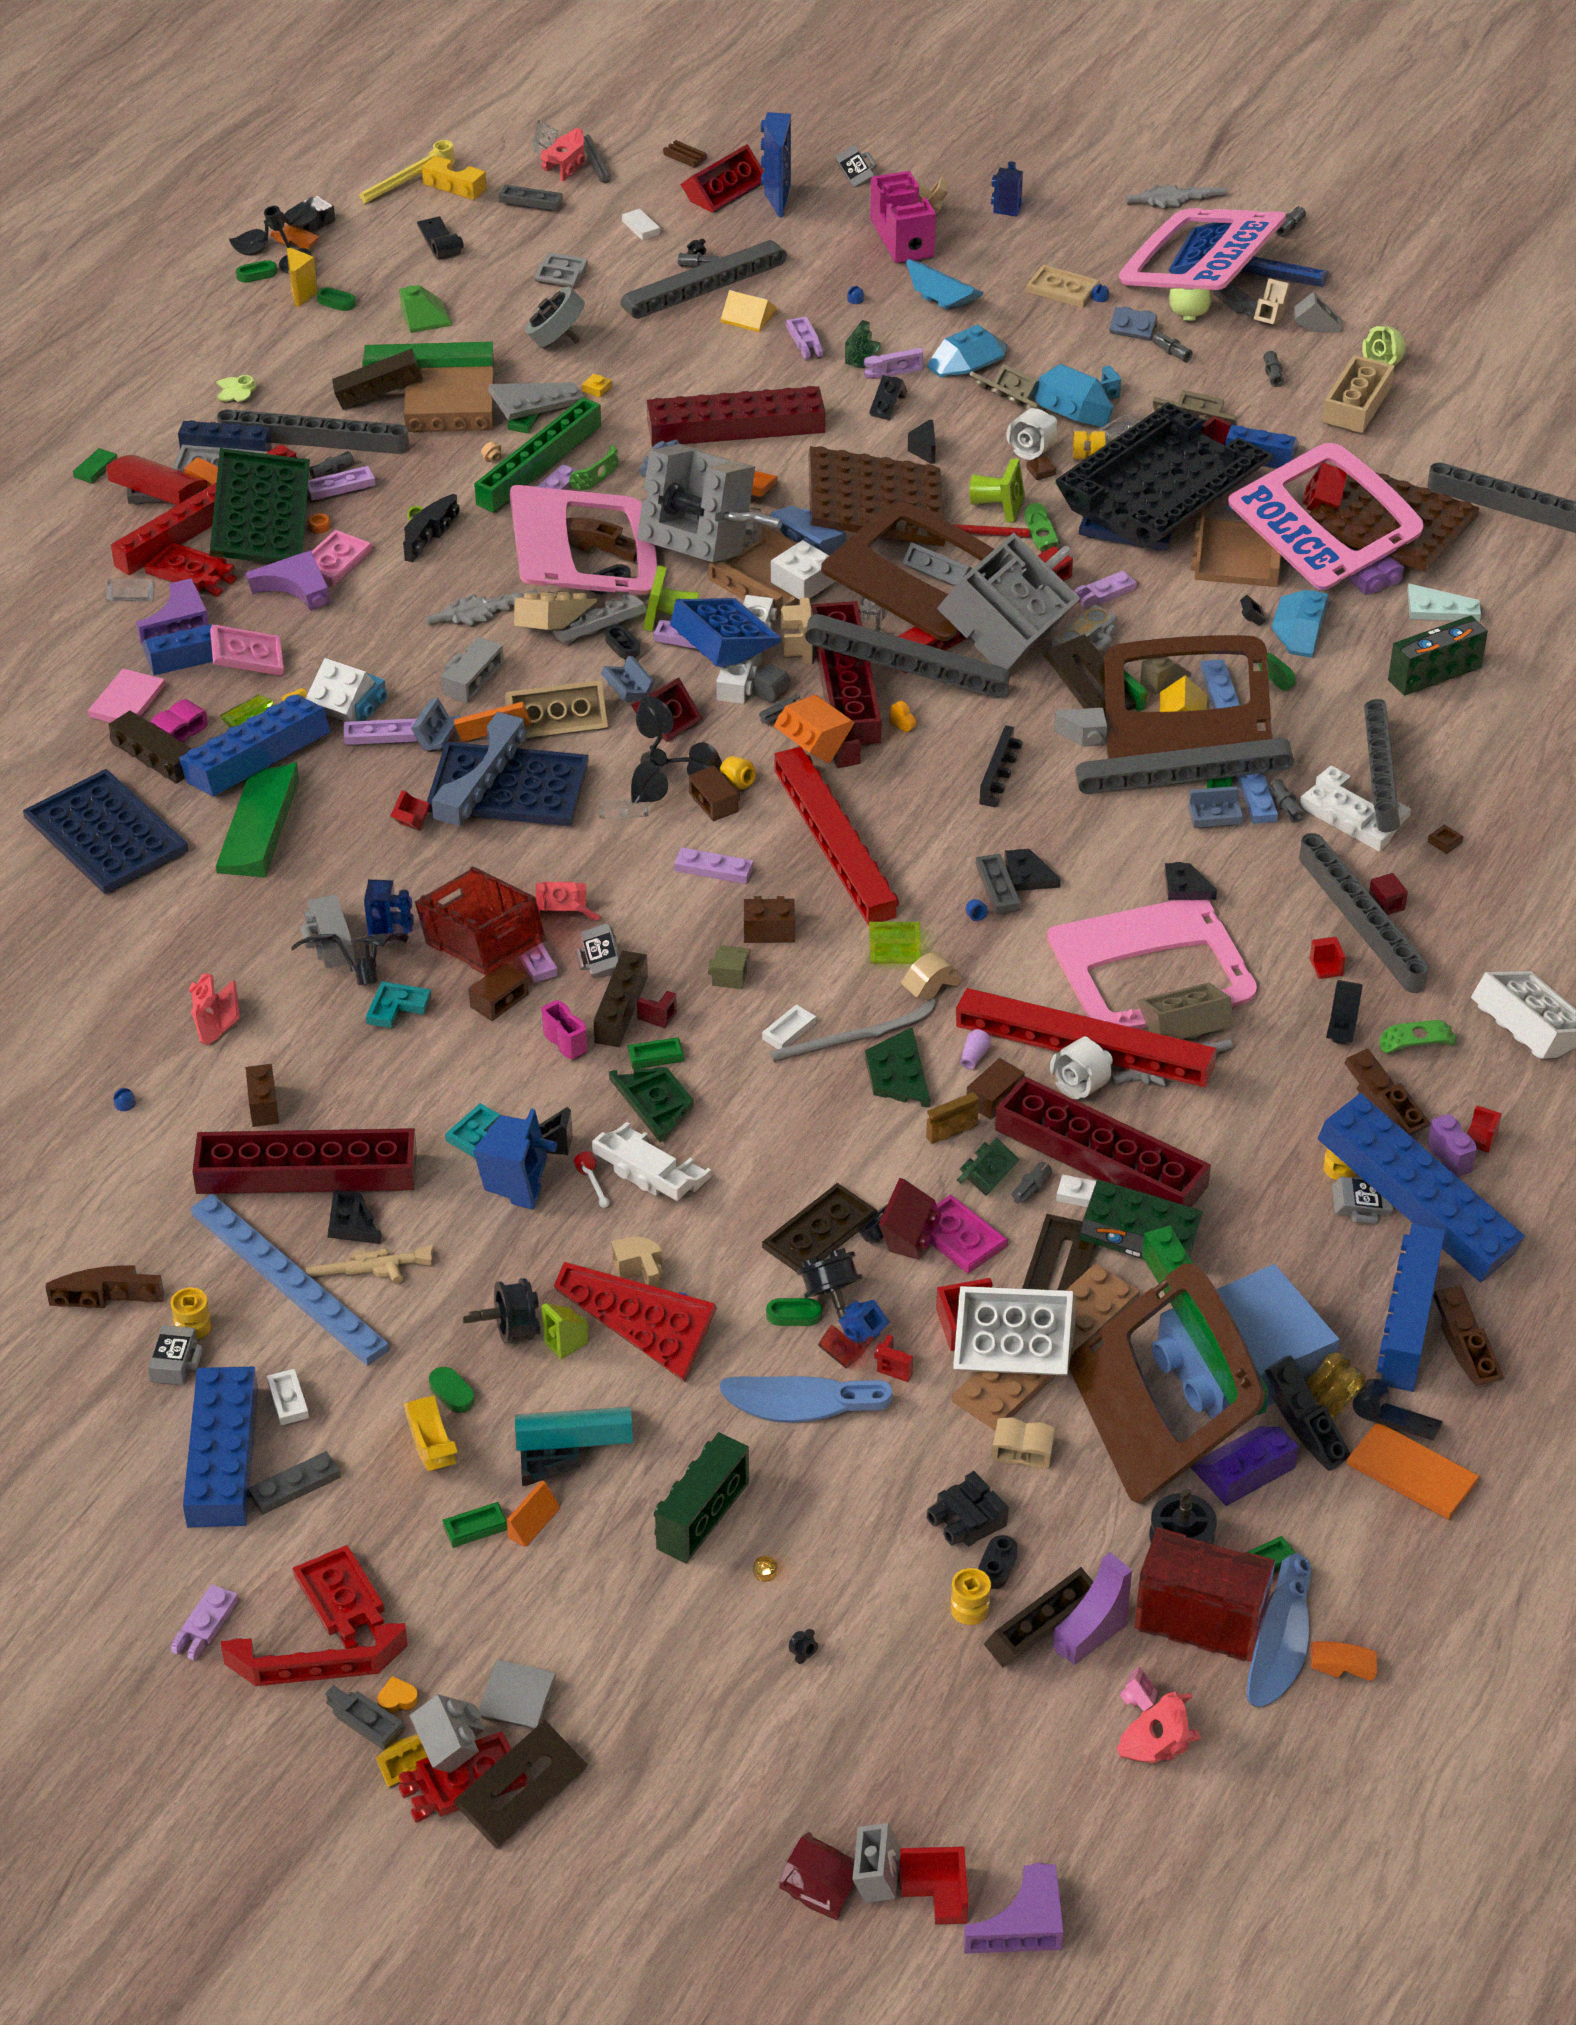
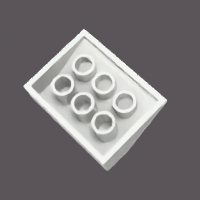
(1529, 1011)
(1015, 1330)

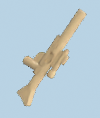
(371, 1262)

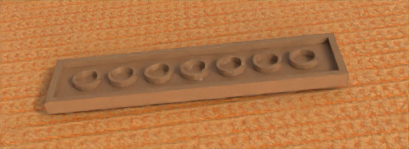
(1001, 1395)

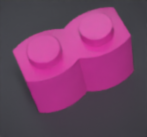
(181, 720)
(564, 1029)

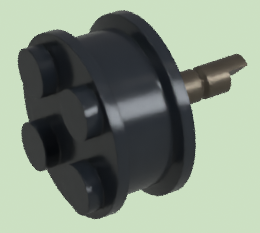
(830, 1276)
(513, 1311)
(1185, 1515)

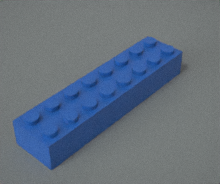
(1420, 1186)

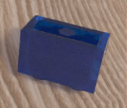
(1007, 190)
(381, 908)

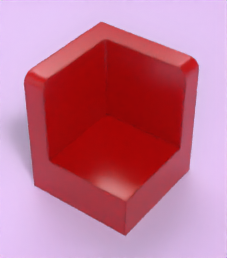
(410, 811)
(1327, 957)
(1484, 1128)

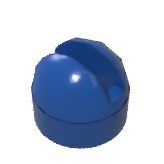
(1100, 293)
(855, 295)
(976, 909)
(124, 1099)

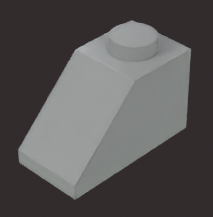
(1317, 315)
(1082, 725)

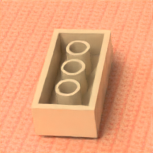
(1358, 393)

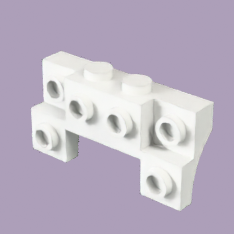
(1345, 810)
(647, 1165)

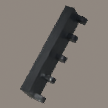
(997, 767)

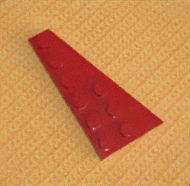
(652, 1319)

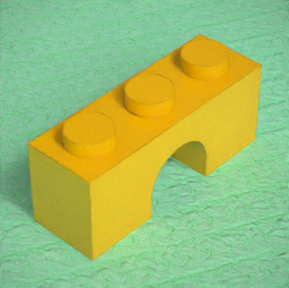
(465, 183)

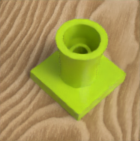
(1003, 490)
(663, 599)

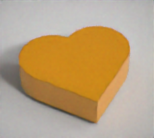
(901, 717)
(397, 1695)

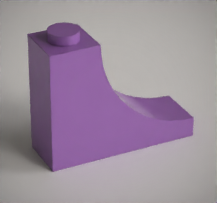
(292, 575)
(180, 613)
(1098, 1614)
(1028, 1923)

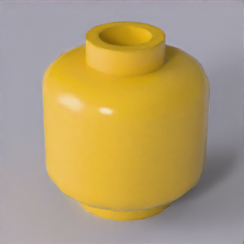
(738, 771)

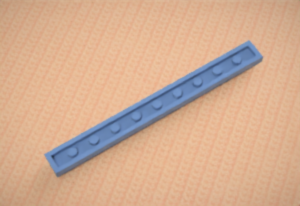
(1253, 786)
(290, 1279)

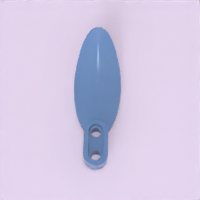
(803, 1398)
(1282, 1634)

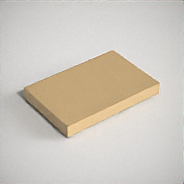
(1062, 286)

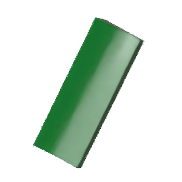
(436, 354)
(258, 822)

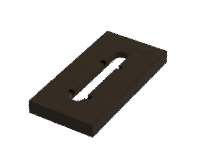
(1061, 660)
(1053, 1232)
(502, 1824)

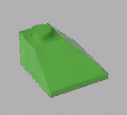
(422, 309)

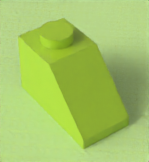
(563, 1329)

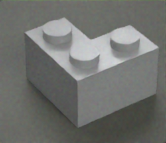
(448, 1731)

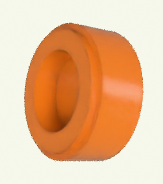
(319, 523)

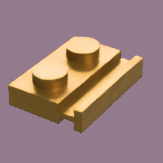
(952, 1118)

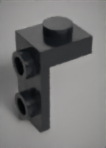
(886, 396)
(1344, 1012)

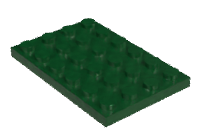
(259, 506)

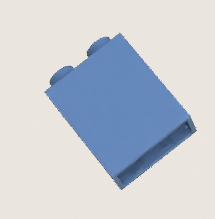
(1273, 1325)

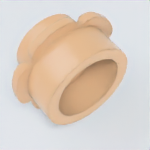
(491, 451)

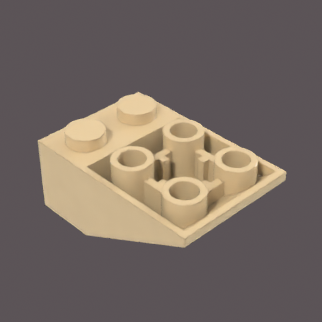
(550, 610)

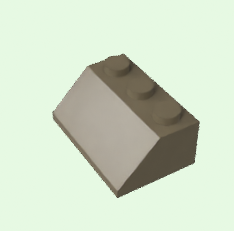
(1188, 1012)

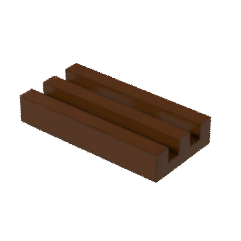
(685, 153)

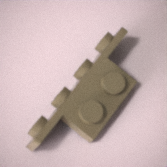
(1012, 383)
(1199, 405)

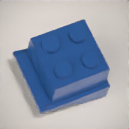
(514, 1158)

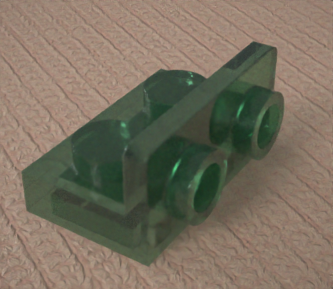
(860, 345)
(989, 1167)

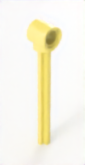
(441, 148)

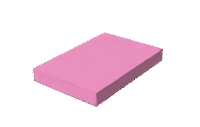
(339, 555)
(246, 650)
(126, 692)

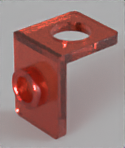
(841, 1347)

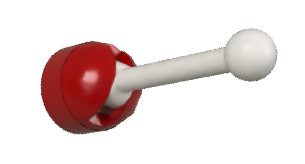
(585, 1164)

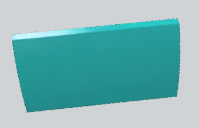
(573, 1428)

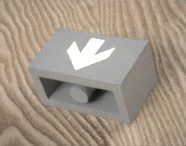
(876, 1862)

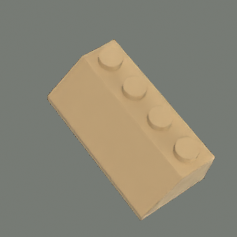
(562, 708)

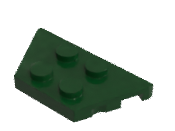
(897, 1069)
(655, 1098)

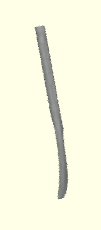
(856, 1034)

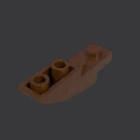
(608, 537)
(1384, 1094)
(97, 1285)
(1465, 1338)

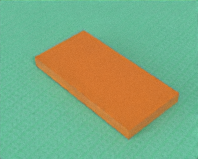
(1413, 1470)

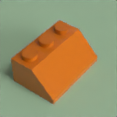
(815, 726)

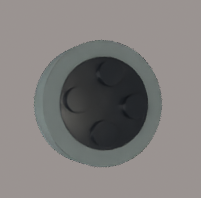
(555, 317)

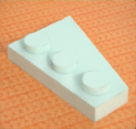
(1440, 605)

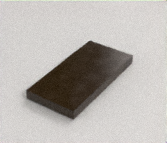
(819, 1227)

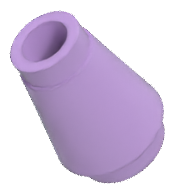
(975, 1048)

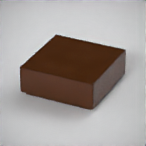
(1041, 468)
(1445, 839)

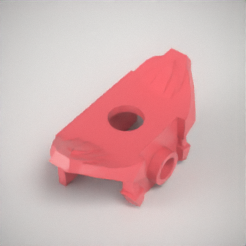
(568, 160)
(563, 898)
(223, 1007)
(1140, 1742)

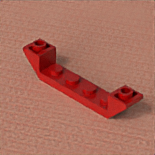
(311, 1666)

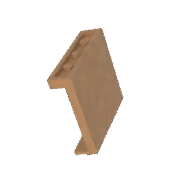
(450, 400)
(1233, 553)
(752, 570)

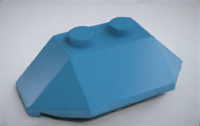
(940, 286)
(967, 352)
(1074, 395)
(1300, 621)

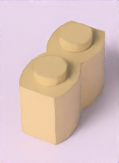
(1023, 1443)

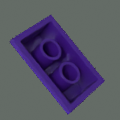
(1247, 1463)

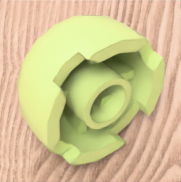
(1190, 302)
(1384, 345)

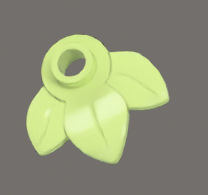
(236, 388)

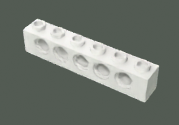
(736, 680)

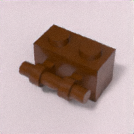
(769, 920)

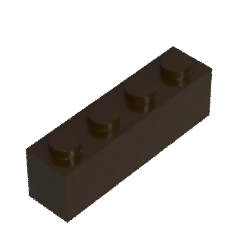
(377, 379)
(149, 745)
(620, 998)
(1038, 1618)

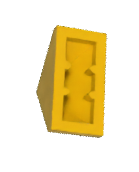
(399, 1758)

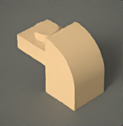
(935, 195)
(1272, 306)
(929, 974)
(638, 1257)

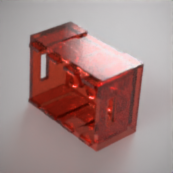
(484, 923)
(1203, 1594)

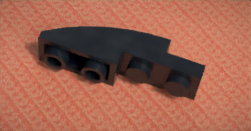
(429, 523)
(1307, 1419)

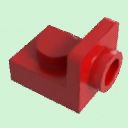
(893, 1362)

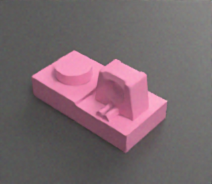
(1139, 1690)

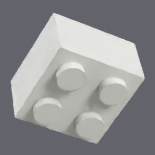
(800, 571)
(339, 689)

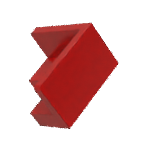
(1325, 487)
(947, 1306)
(938, 1874)

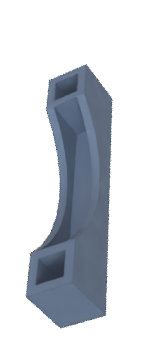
(457, 799)

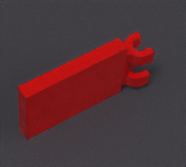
(184, 563)
(340, 1594)
(443, 1787)

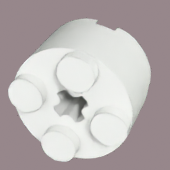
(1032, 433)
(1081, 1068)

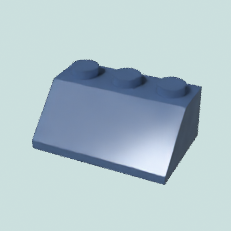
(798, 528)

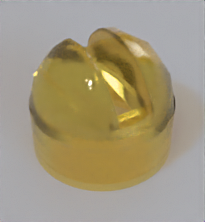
(765, 1568)

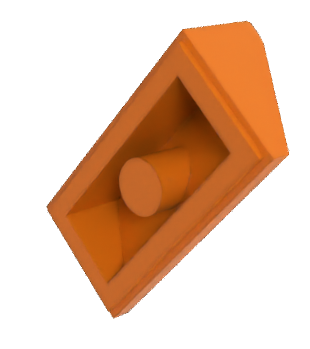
(532, 1515)

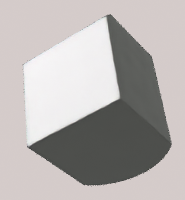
(771, 683)

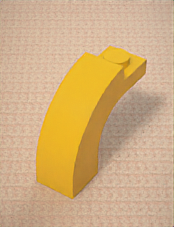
(429, 1434)

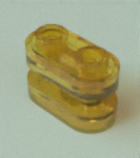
(1335, 1382)

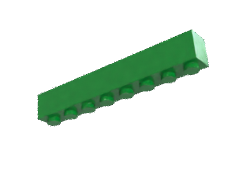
(538, 454)
(1163, 1255)

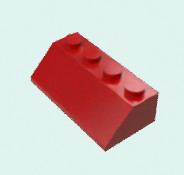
(724, 180)

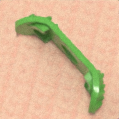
(589, 477)
(1037, 520)
(1402, 1035)

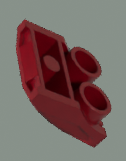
(818, 1876)

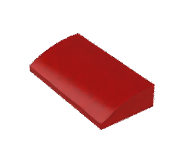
(154, 479)

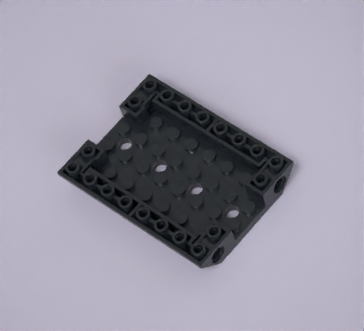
(1157, 475)

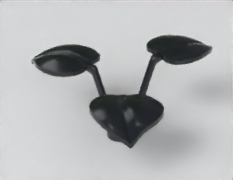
(253, 240)
(652, 721)
(365, 967)

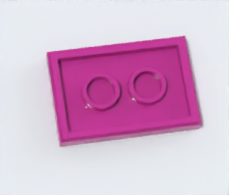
(965, 1236)

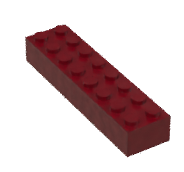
(736, 415)
(849, 680)
(1099, 1144)
(305, 1161)

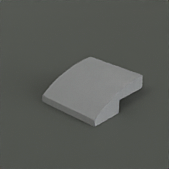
(561, 269)
(517, 1694)

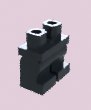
(968, 1511)

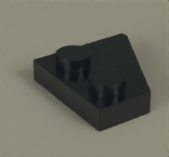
(352, 1219)
(547, 1463)

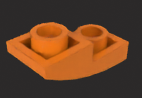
(297, 235)
(203, 469)
(1339, 1657)

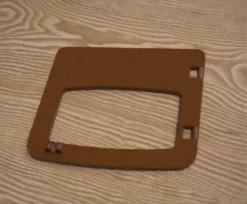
(890, 586)
(1156, 732)
(1123, 1406)

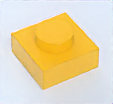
(596, 385)

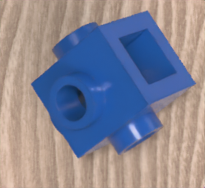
(863, 1320)

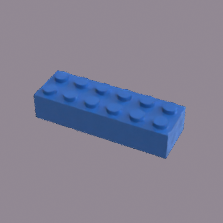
(254, 744)
(1410, 1307)
(220, 1447)

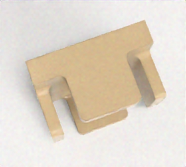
(792, 618)

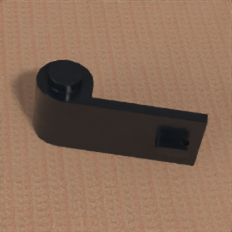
(439, 239)
(1372, 1405)

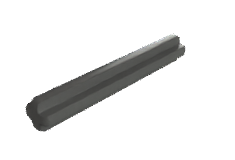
(595, 159)

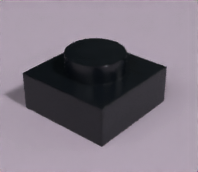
(1252, 610)

